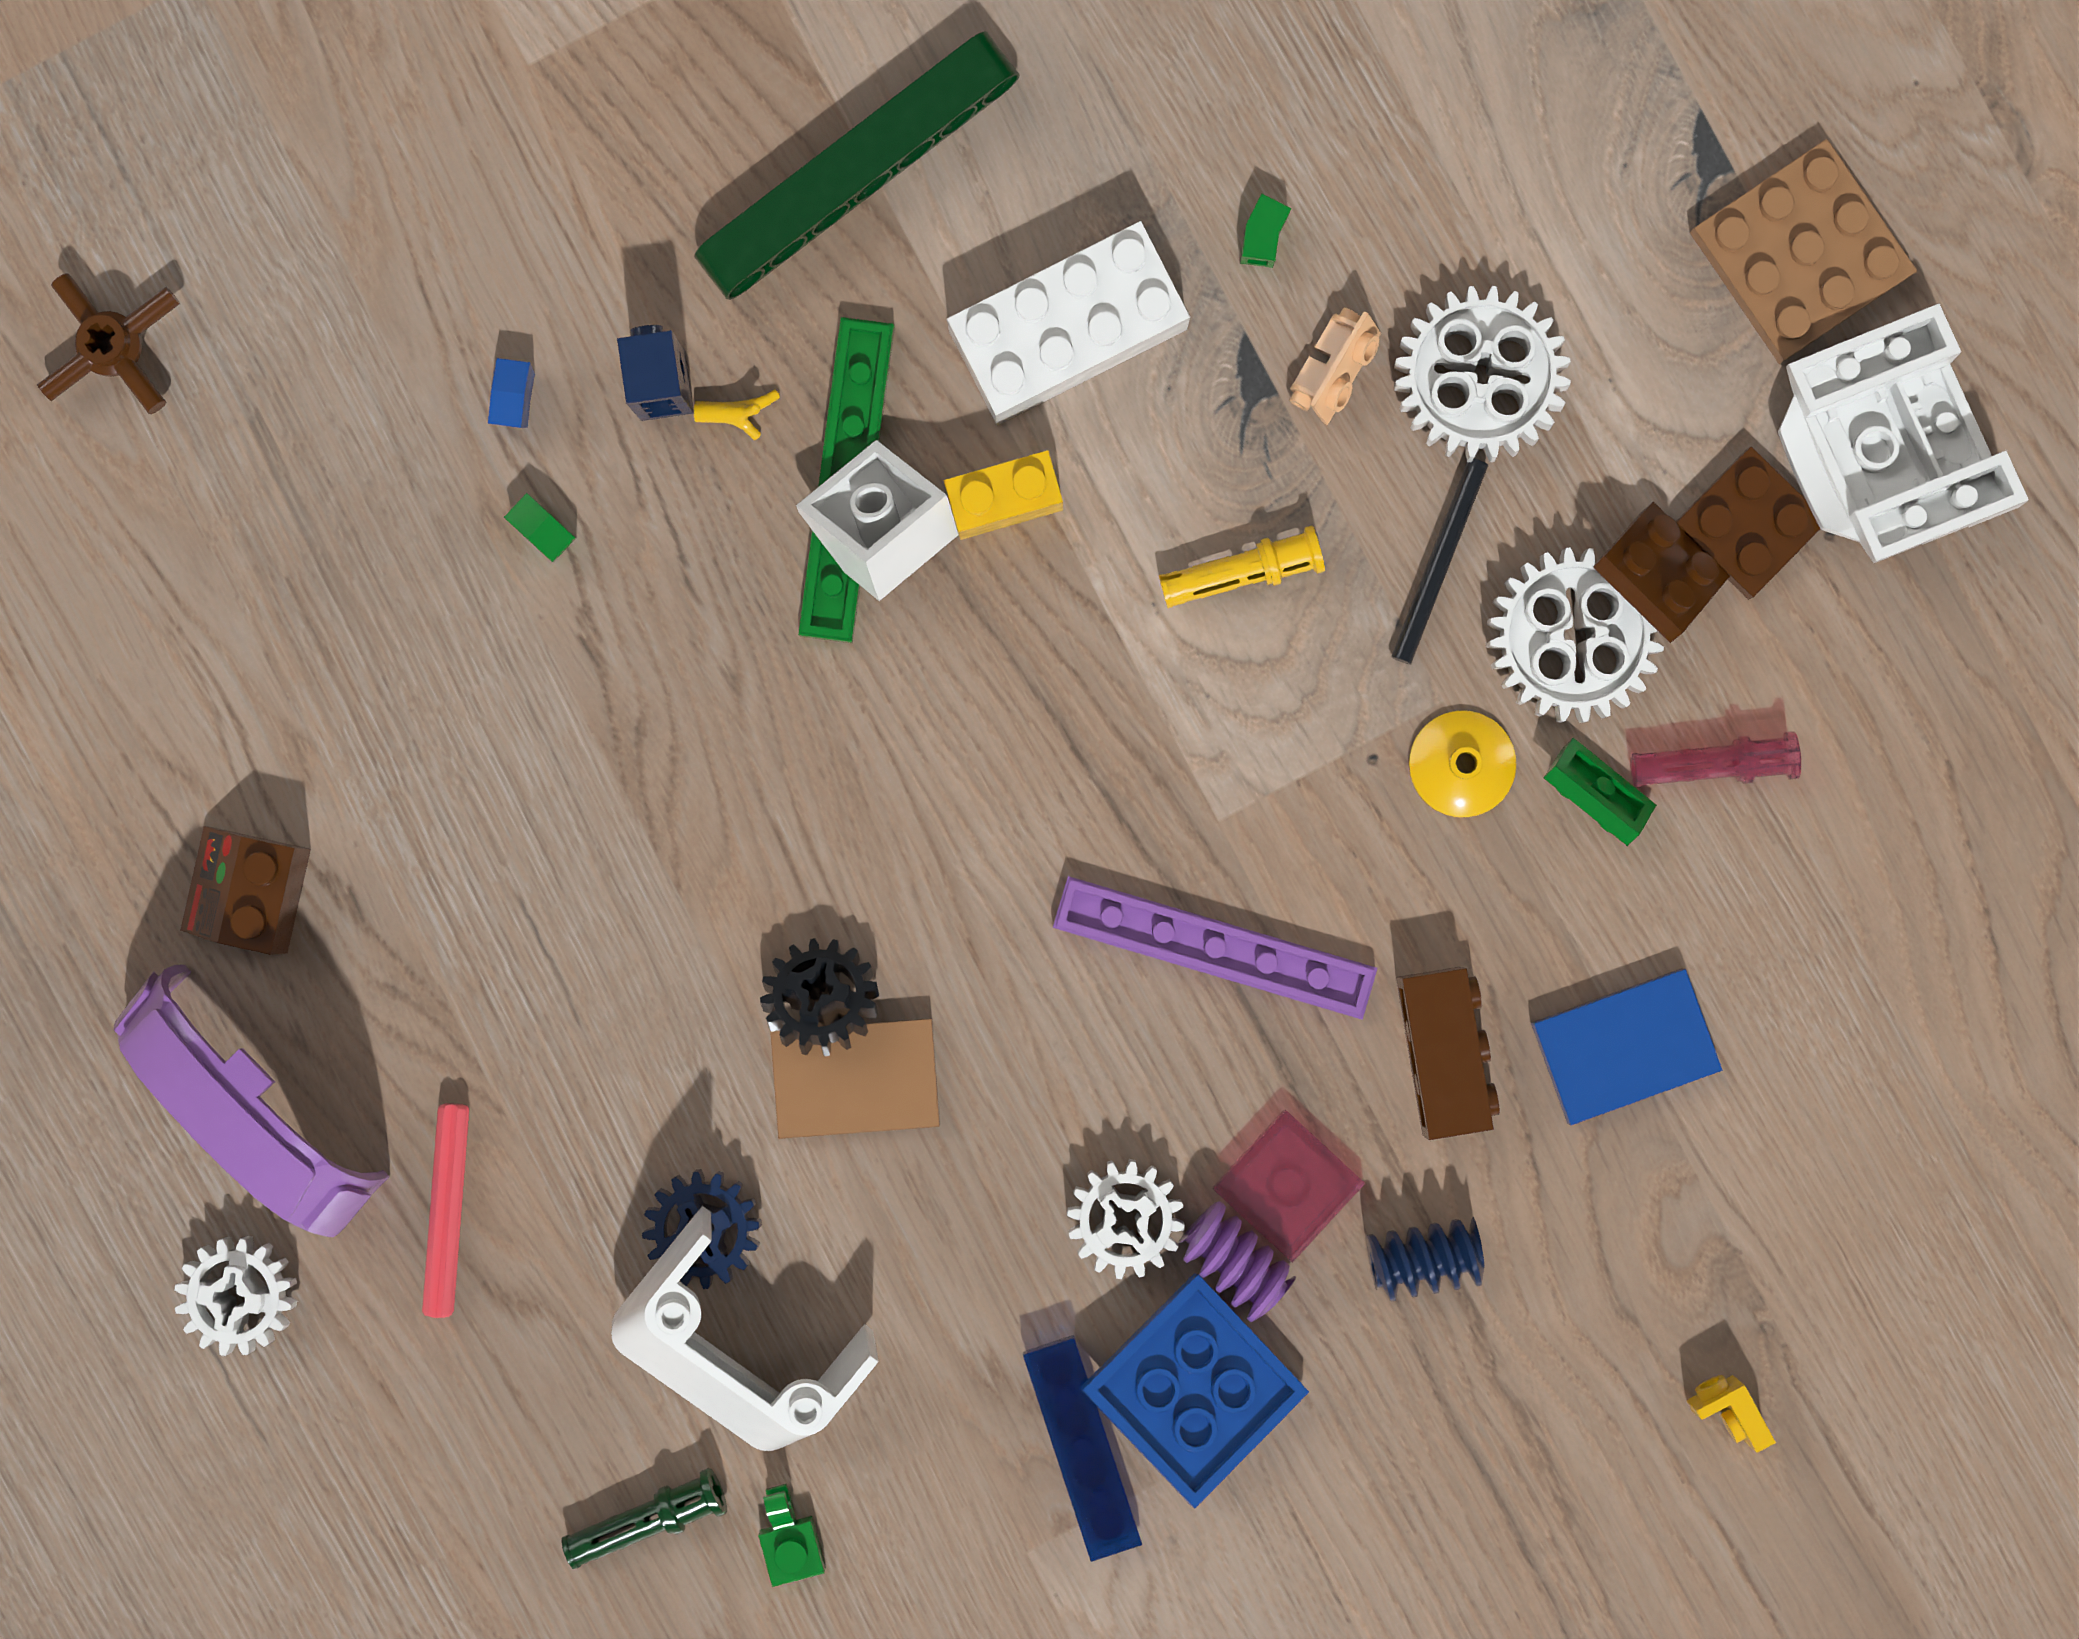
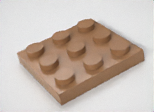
(1803, 251)

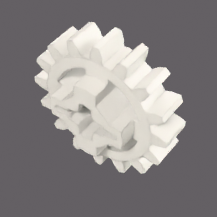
(1106, 1235)
(213, 1293)

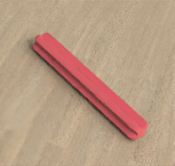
(445, 1210)

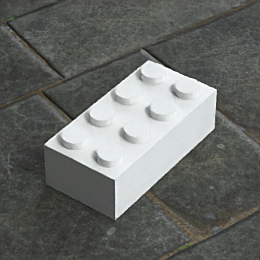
(1068, 323)

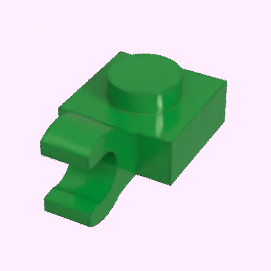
(790, 1544)

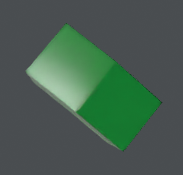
(1263, 231)
(540, 527)

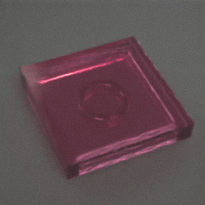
(1288, 1185)

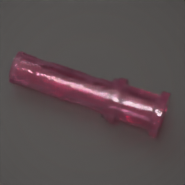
(1740, 760)

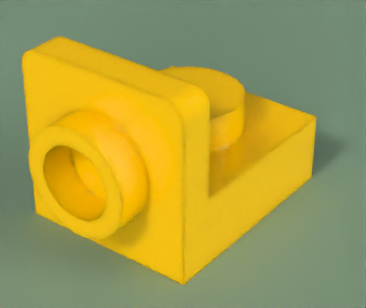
(1742, 1415)

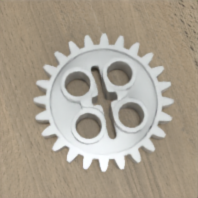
(1486, 326)
(1525, 639)

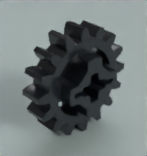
(833, 1014)

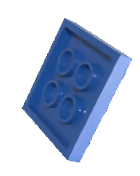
(1194, 1390)

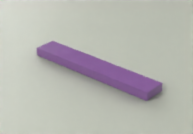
(1215, 947)

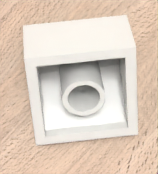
(879, 519)

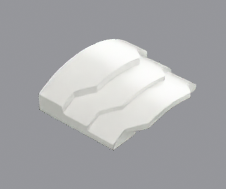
(1891, 440)

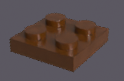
(1750, 522)
(1661, 572)

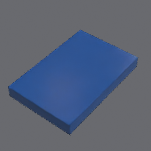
(1626, 1046)

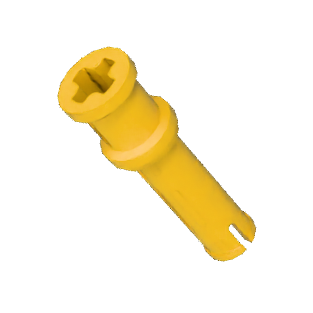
(1266, 563)

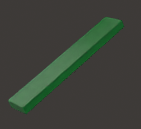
(851, 427)

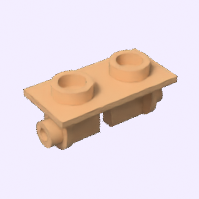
(1350, 344)

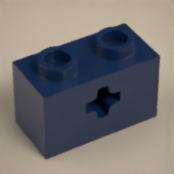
(655, 373)

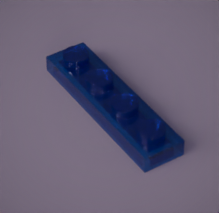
(1082, 1449)

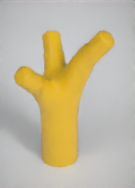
(734, 412)

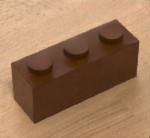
(1447, 1052)

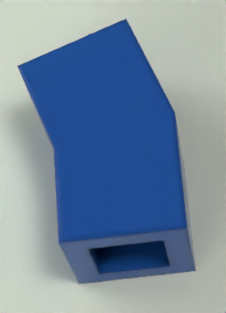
(511, 393)

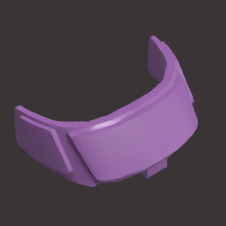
(229, 1119)

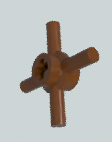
(125, 340)

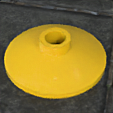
(1435, 769)

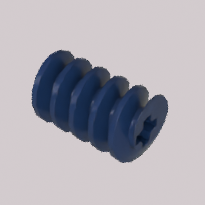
(1427, 1258)

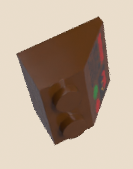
(245, 891)

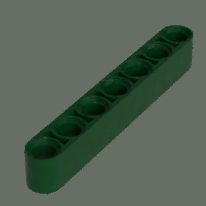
(856, 165)

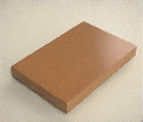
(872, 1087)

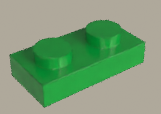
(1600, 791)

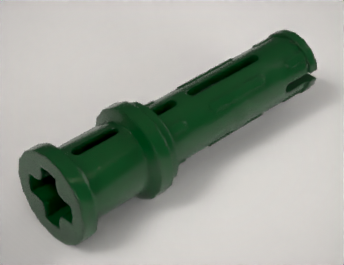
(672, 1515)

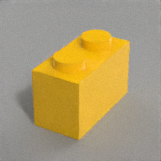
(1004, 495)

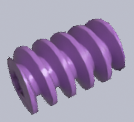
(1237, 1261)

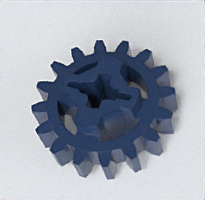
(715, 1255)

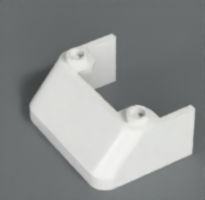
(659, 1336)

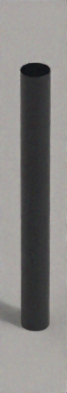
(1439, 561)

